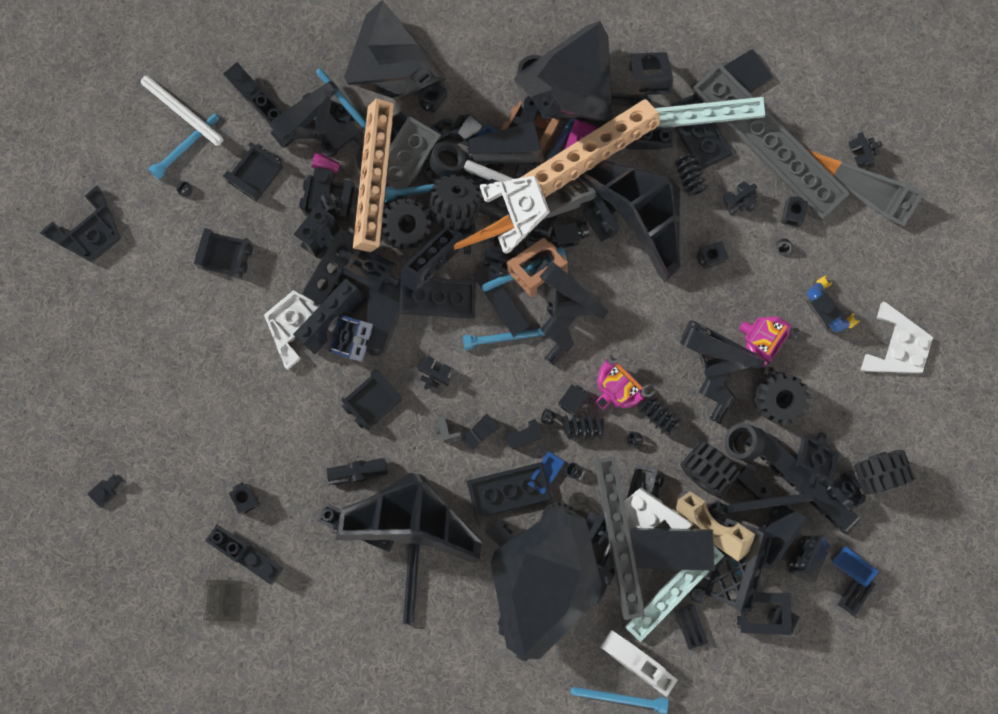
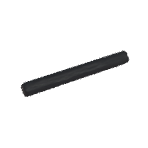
(411, 584)

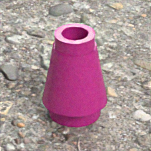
(325, 162)

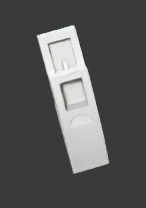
(639, 663)

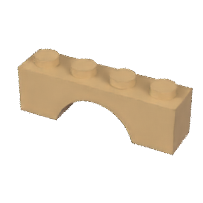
(732, 540)

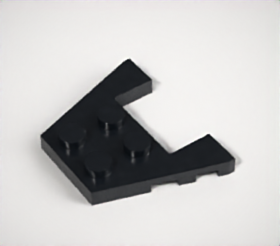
(92, 235)

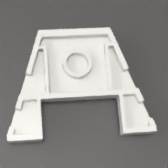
(524, 203)
(286, 319)
(907, 346)
(647, 511)

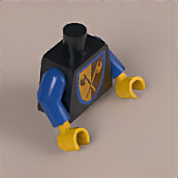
(826, 309)

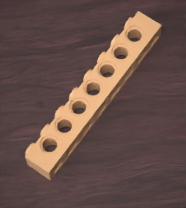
(595, 147)
(373, 176)

